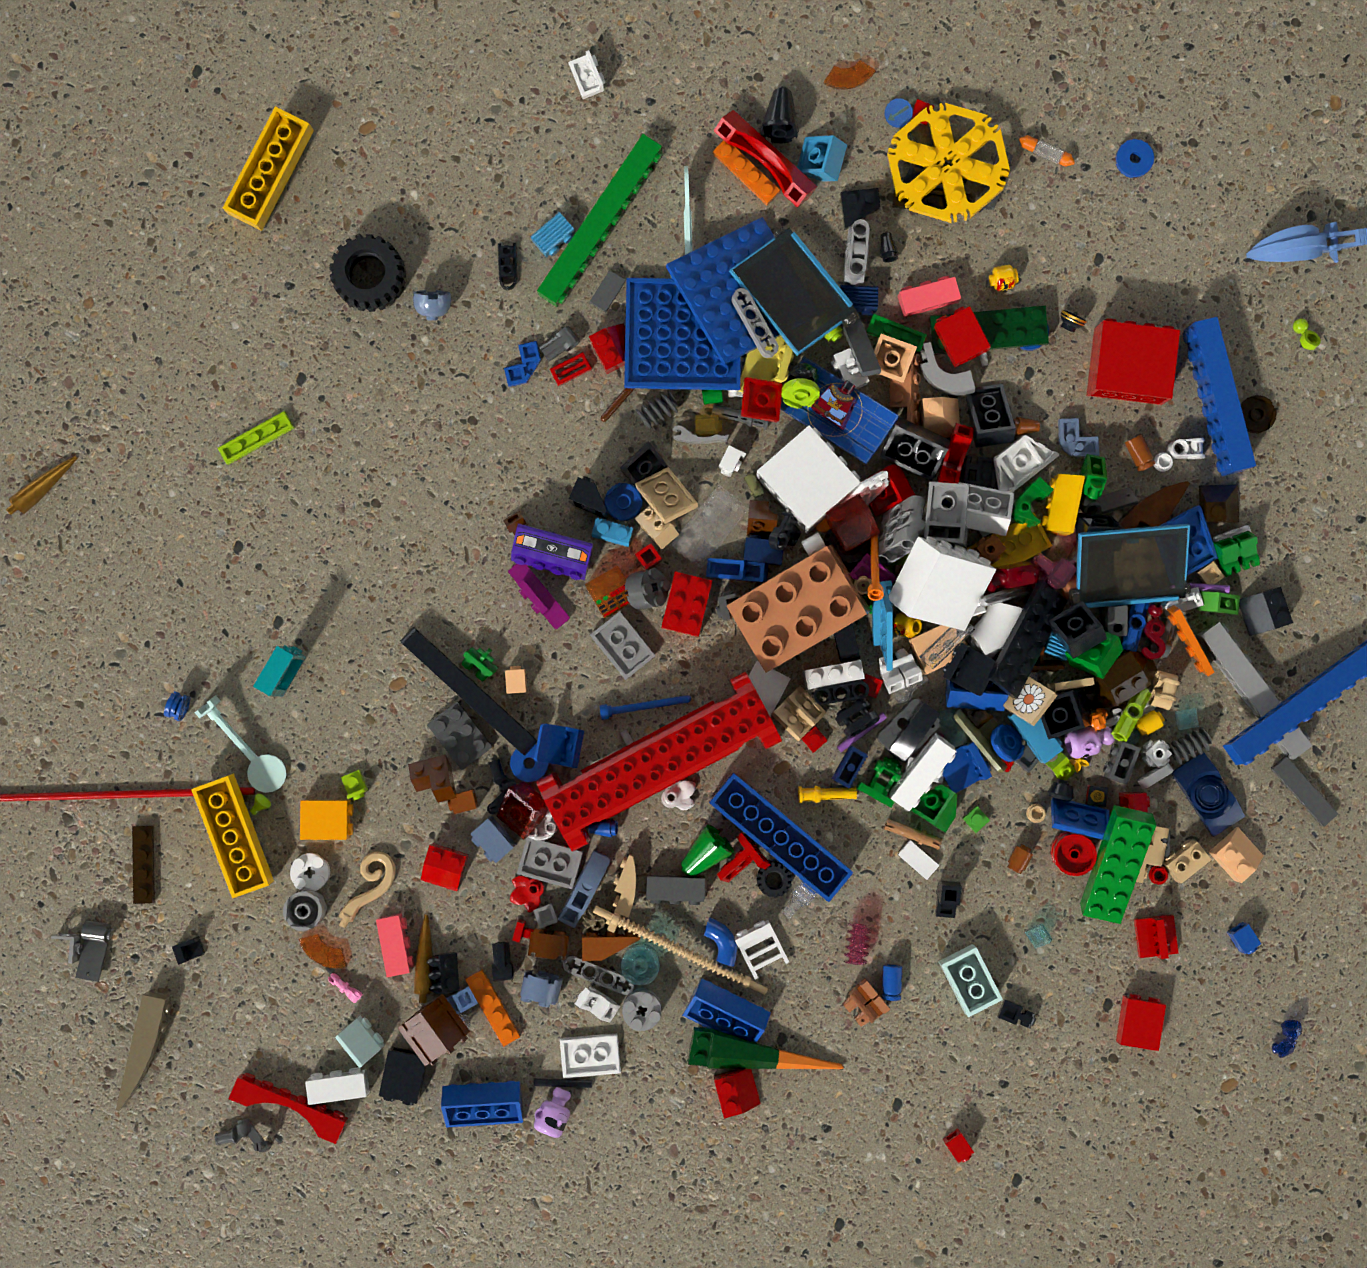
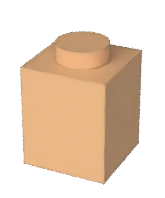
(516, 680)

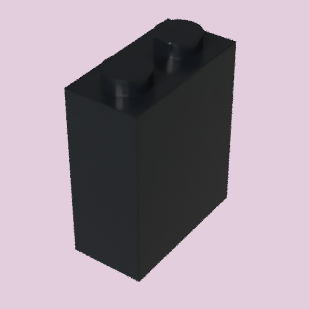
(402, 1076)

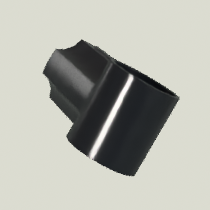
(502, 967)

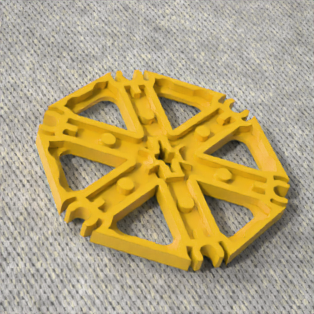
(950, 176)

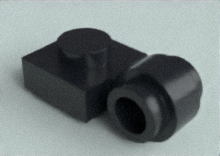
(1012, 1013)

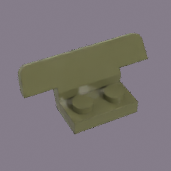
(981, 738)

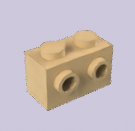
(653, 525)
(1186, 861)

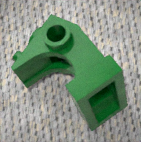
(1034, 491)
(889, 767)

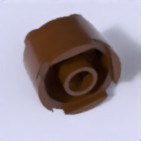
(548, 945)

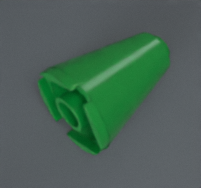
(706, 851)

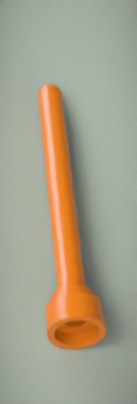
(875, 590)

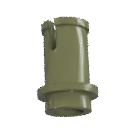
(754, 485)

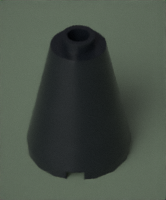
(780, 118)

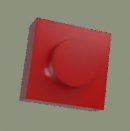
(814, 739)

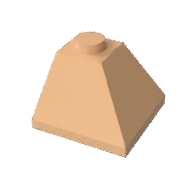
(894, 357)
(939, 415)

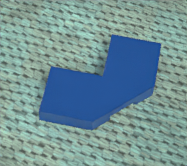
(521, 373)

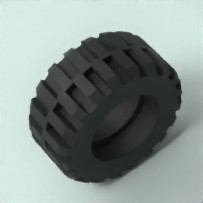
(360, 249)

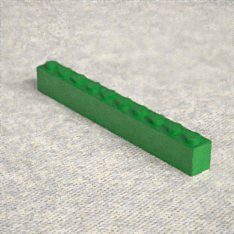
(600, 220)

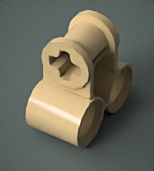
(1164, 690)

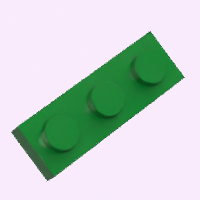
(881, 325)

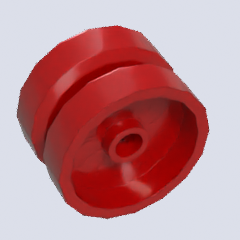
(1065, 861)

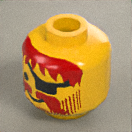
(1003, 277)
(906, 626)

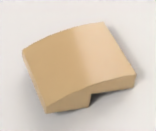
(798, 713)

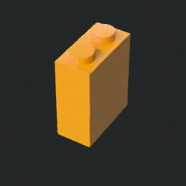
(325, 819)

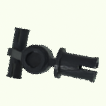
(503, 783)

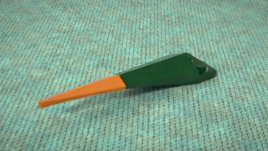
(727, 1051)

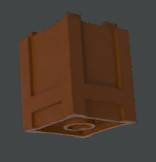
(434, 1030)

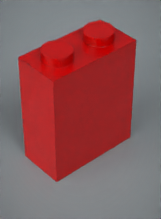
(961, 336)
(1141, 1022)

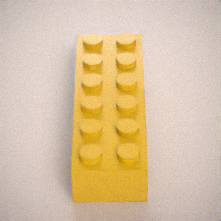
(268, 168)
(232, 835)

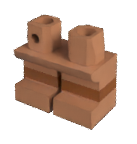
(868, 1001)

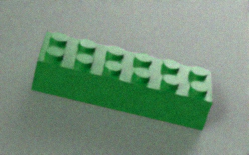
(1117, 864)

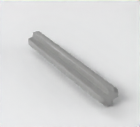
(1003, 595)

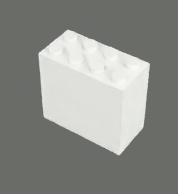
(808, 478)
(941, 583)

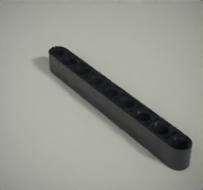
(469, 691)

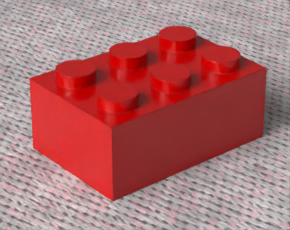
(686, 604)

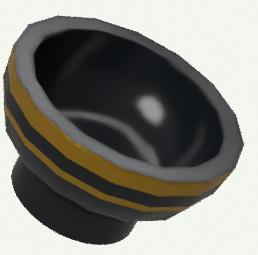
(1071, 321)

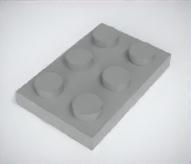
(622, 645)
(550, 862)

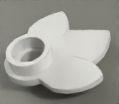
(681, 793)

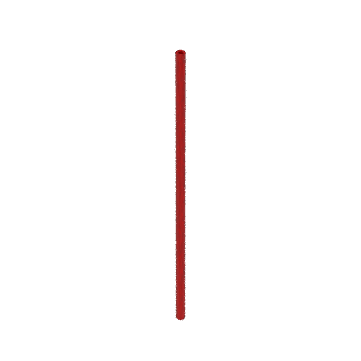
(107, 794)

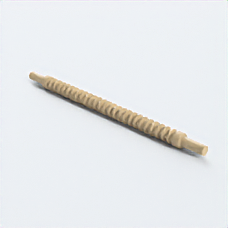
(745, 981)

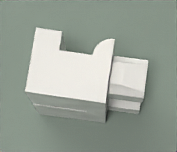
(903, 671)

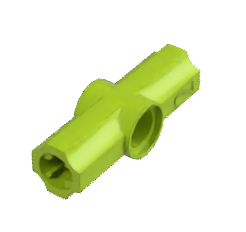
(1127, 722)

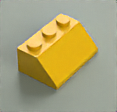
(1063, 504)

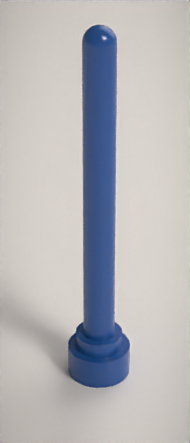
(608, 711)

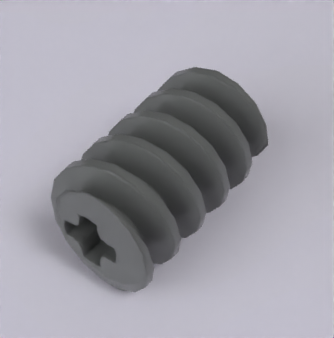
(658, 410)
(1190, 744)

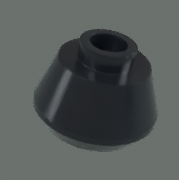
(1061, 790)

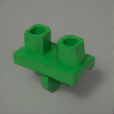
(481, 660)

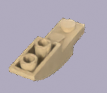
(626, 886)

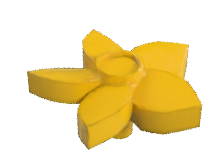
(1078, 763)

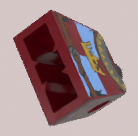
(836, 404)

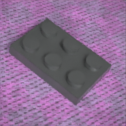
(459, 735)

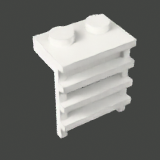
(755, 935)

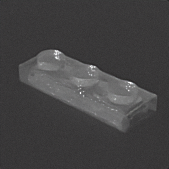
(944, 645)

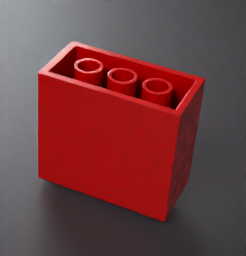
(1133, 362)

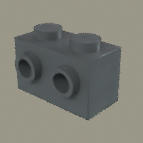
(1121, 762)

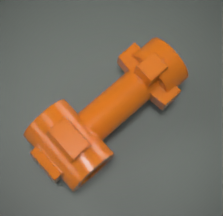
(1099, 719)

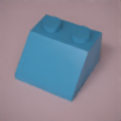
(822, 157)

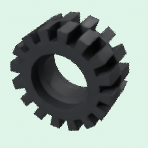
(780, 889)

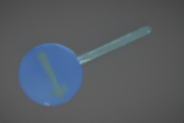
(899, 113)

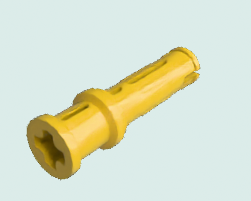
(817, 794)

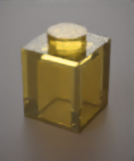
(707, 425)

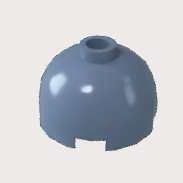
(431, 303)

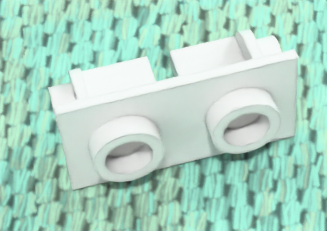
(1189, 602)

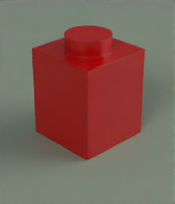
(648, 557)
(958, 1146)

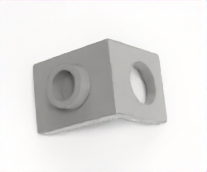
(75, 946)

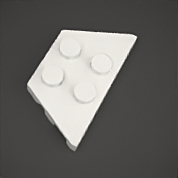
(1021, 462)

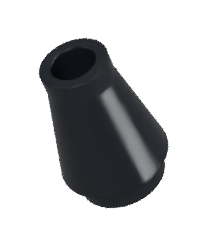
(888, 248)

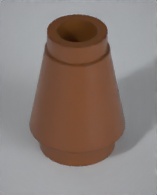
(1026, 426)

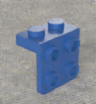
(559, 745)
(966, 768)

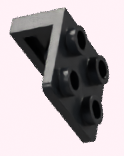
(969, 669)

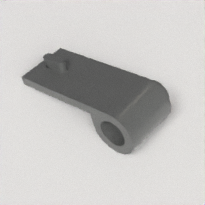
(1108, 502)
(96, 939)

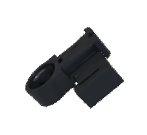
(787, 532)

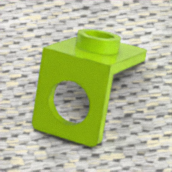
(1061, 767)

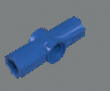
(1133, 636)

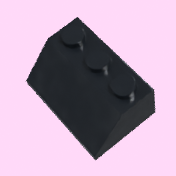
(587, 497)

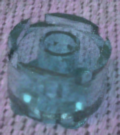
(640, 975)

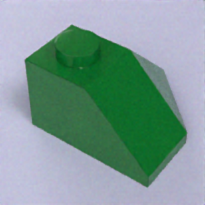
(938, 807)

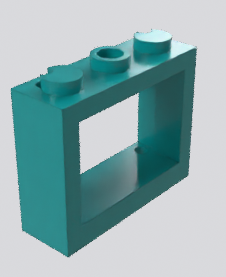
(280, 670)

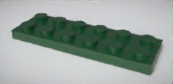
(1005, 328)

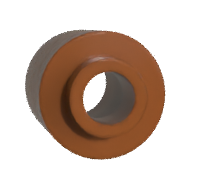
(1020, 858)

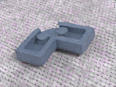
(1071, 442)

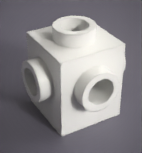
(1149, 753)

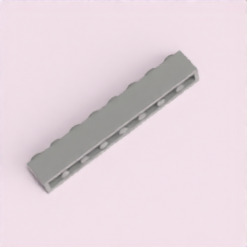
(1248, 682)

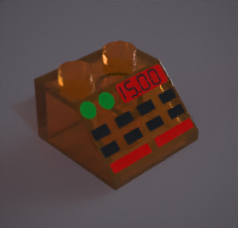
(609, 591)

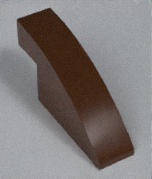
(1154, 508)

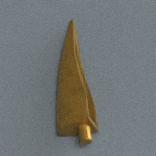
(36, 489)
(422, 969)

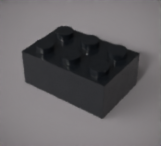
(915, 448)

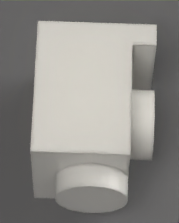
(731, 461)

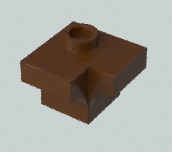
(760, 518)

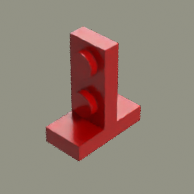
(743, 859)

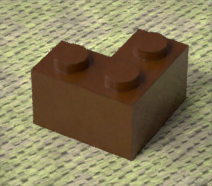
(434, 774)

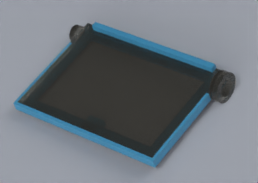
(794, 291)
(1132, 566)

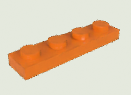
(746, 172)
(1193, 647)
(492, 1007)

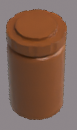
(1140, 453)

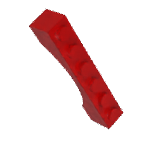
(741, 134)
(326, 1123)

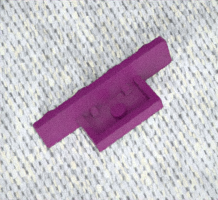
(541, 598)

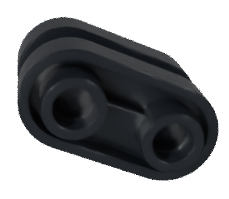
(859, 708)

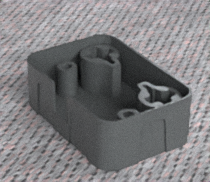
(891, 731)

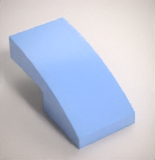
(462, 1000)

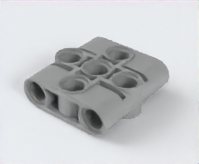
(856, 253)
(900, 529)

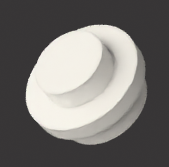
(1163, 462)

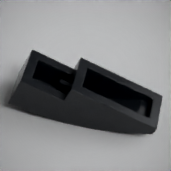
(914, 731)

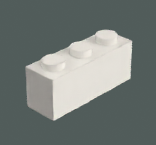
(833, 674)
(337, 1086)

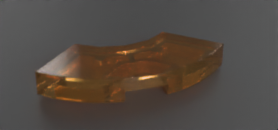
(849, 77)
(322, 953)

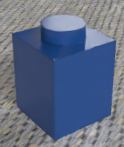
(1244, 938)

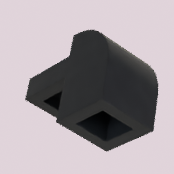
(947, 898)

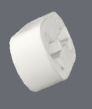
(1154, 776)

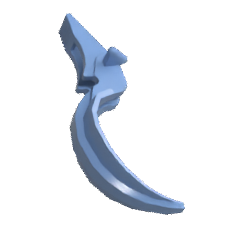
(1304, 243)

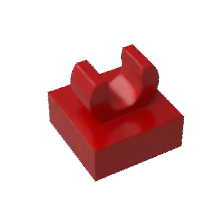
(521, 931)

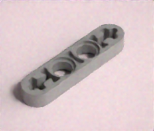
(751, 324)
(597, 977)

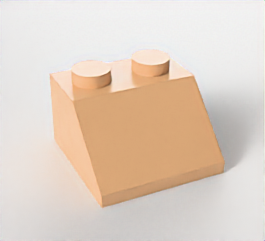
(1237, 855)

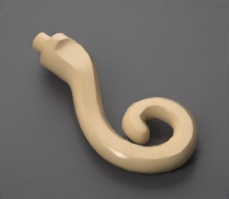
(352, 907)

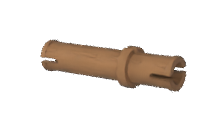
(921, 837)

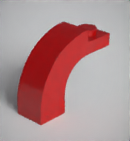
(953, 460)

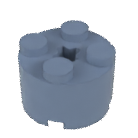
(541, 988)

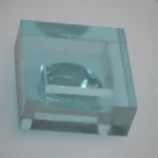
(1187, 719)
(1038, 936)

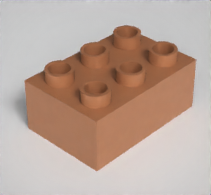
(798, 608)

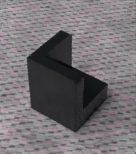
(188, 950)

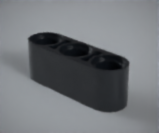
(846, 644)
(848, 687)

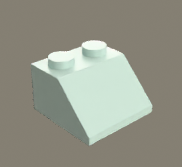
(360, 1041)

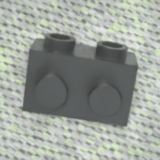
(722, 609)

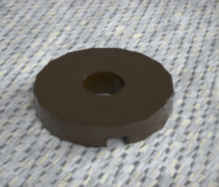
(1267, 410)

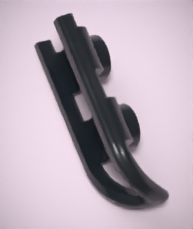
(507, 270)

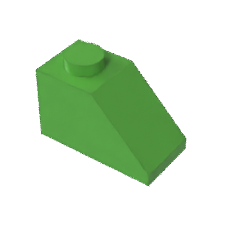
(1219, 603)

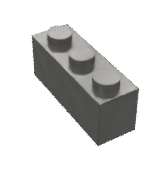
(675, 889)

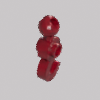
(1154, 629)

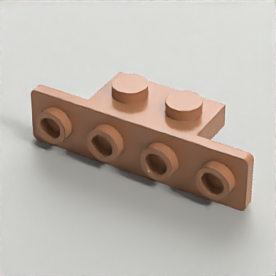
(907, 393)

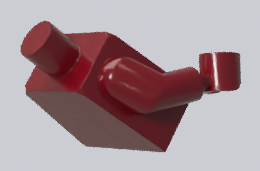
(1014, 576)

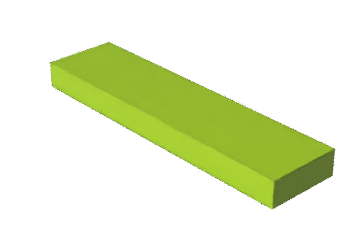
(256, 438)

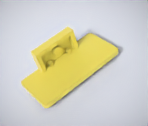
(767, 369)

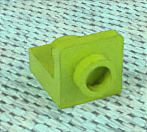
(354, 785)

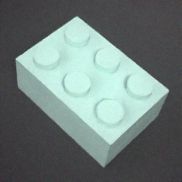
(970, 980)

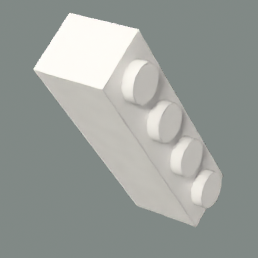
(922, 772)

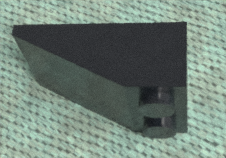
(990, 416)

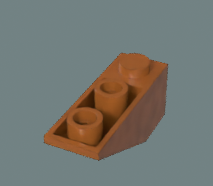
(600, 947)

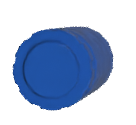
(892, 982)

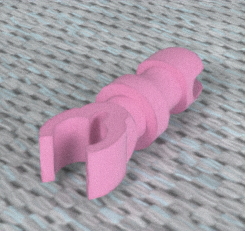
(352, 993)

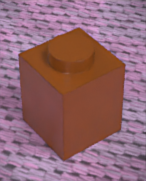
(464, 802)

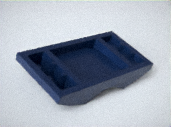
(1208, 794)

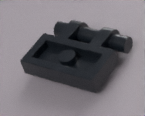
(984, 474)

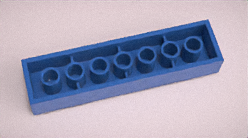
(1219, 396)
(780, 837)

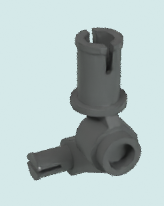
(241, 1130)

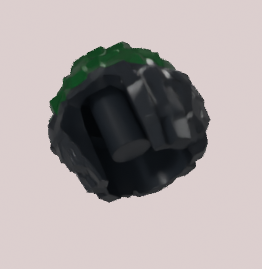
(803, 370)

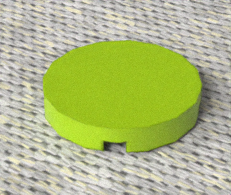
(800, 393)

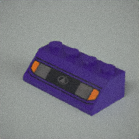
(551, 552)

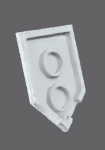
(870, 488)

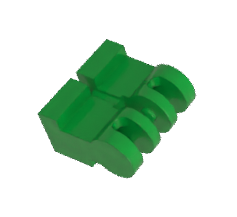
(1241, 546)

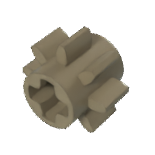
(592, 920)

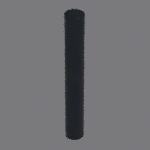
(562, 1083)

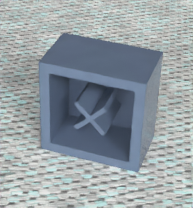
(492, 839)

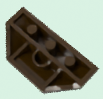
(1126, 678)

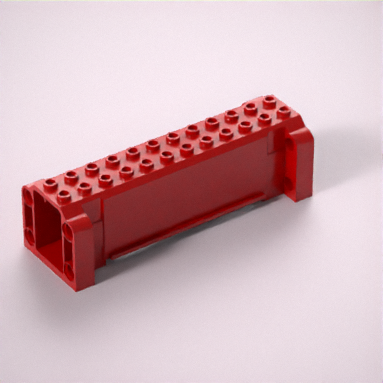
(657, 761)

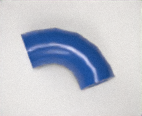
(725, 941)

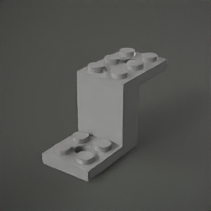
(947, 523)

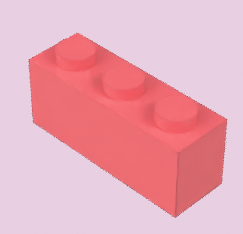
(929, 296)
(395, 945)

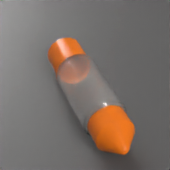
(1046, 151)

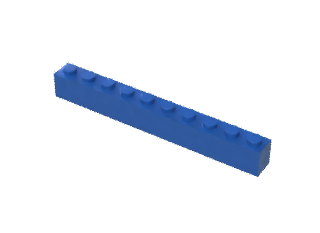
(1298, 707)

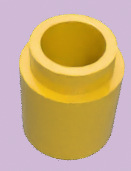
(1149, 723)

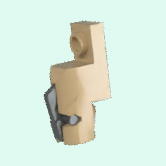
(1157, 851)

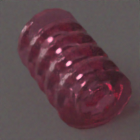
(857, 944)

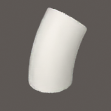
(994, 629)

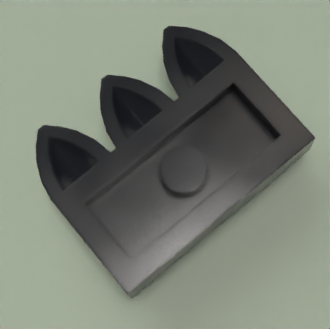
(445, 973)

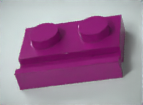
(863, 568)

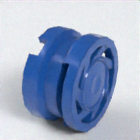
(177, 706)

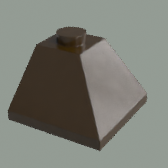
(1219, 503)

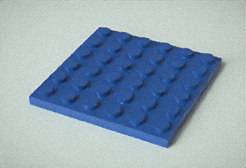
(709, 288)
(667, 344)

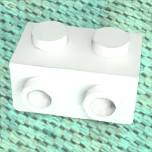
(586, 75)

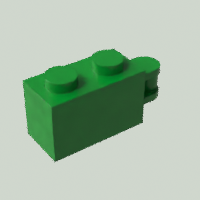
(1095, 476)

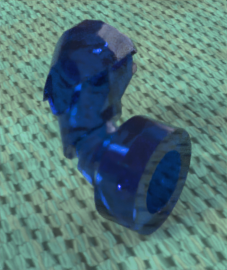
(1292, 1030)

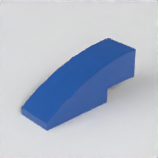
(737, 570)

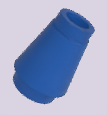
(604, 828)

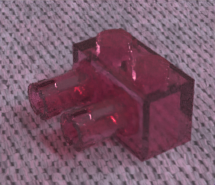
(1054, 573)

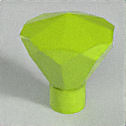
(260, 803)

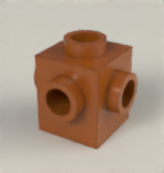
(993, 544)

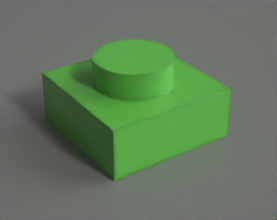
(976, 819)

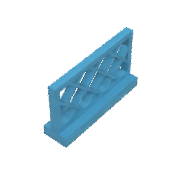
(883, 625)

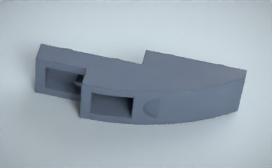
(584, 889)

